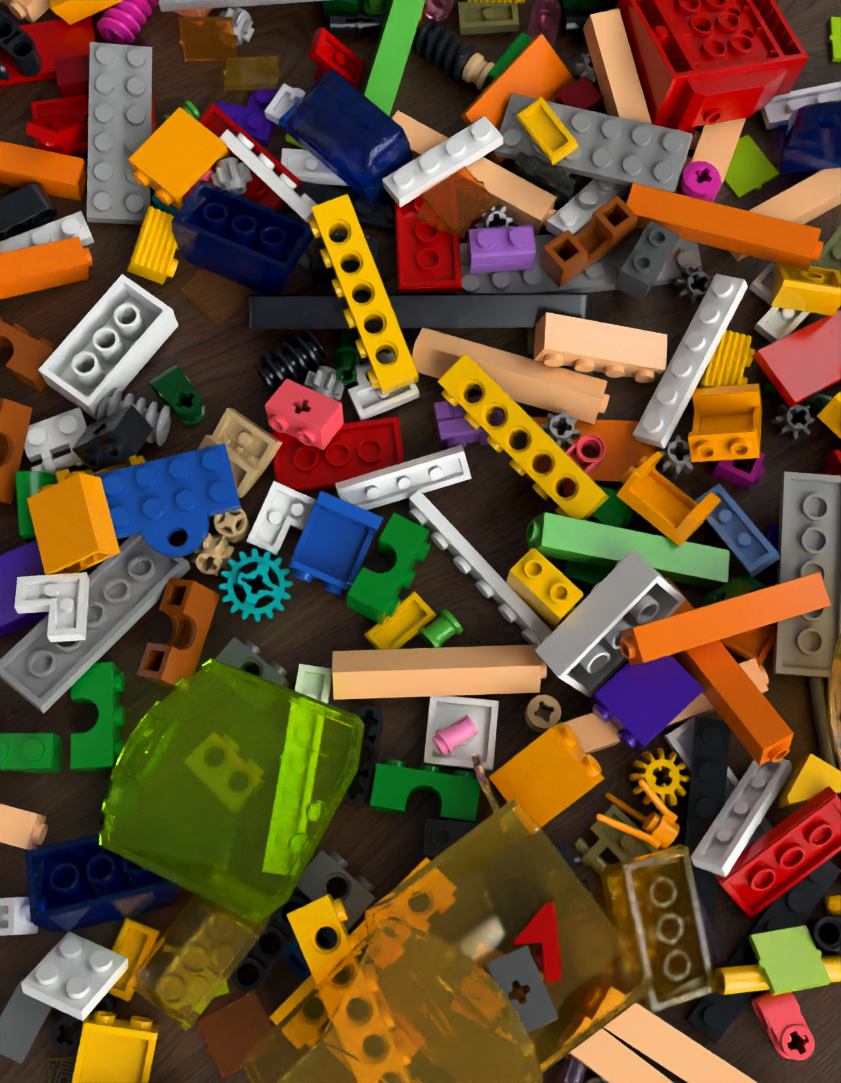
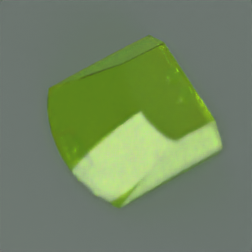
(231, 787)

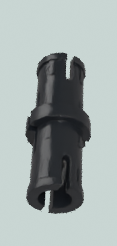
(356, 24)

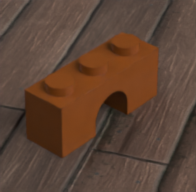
(572, 254)
(27, 354)
(13, 433)
(191, 613)

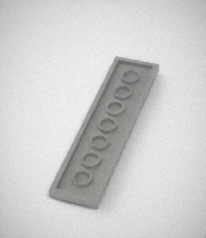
(596, 278)

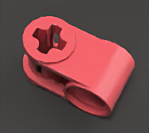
(588, 465)
(781, 1019)

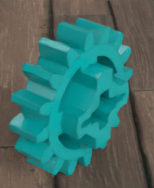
(239, 580)

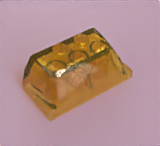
(660, 918)
(194, 959)

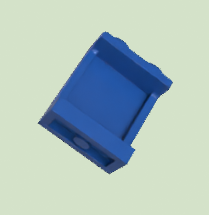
(334, 543)

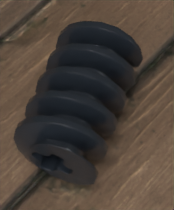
(441, 49)
(289, 360)

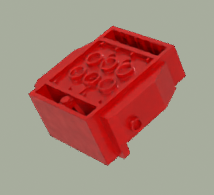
(710, 57)

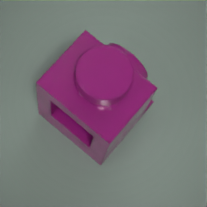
(751, 472)

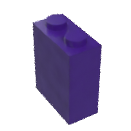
(17, 563)
(645, 699)

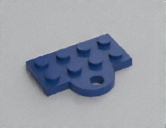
(171, 497)

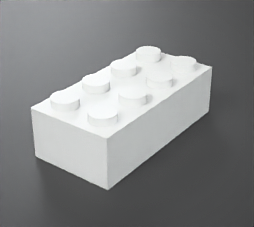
(109, 345)
(587, 643)

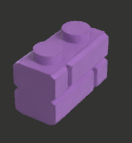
(501, 249)
(455, 429)

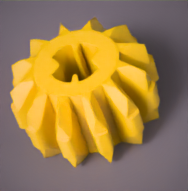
(671, 776)

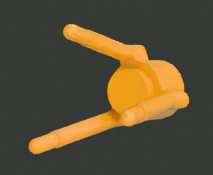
(659, 828)

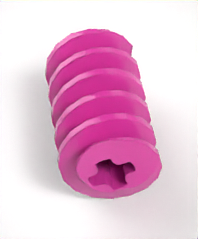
(124, 19)
(700, 181)

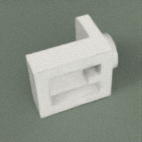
(282, 102)
(16, 917)

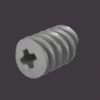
(159, 421)

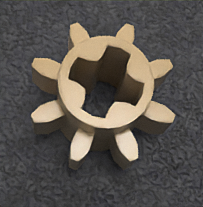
(213, 555)

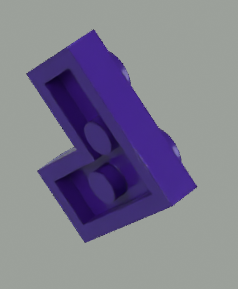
(253, 116)

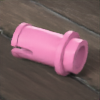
(454, 735)

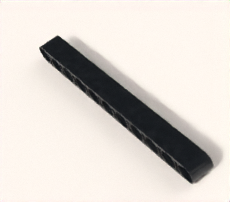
(417, 310)

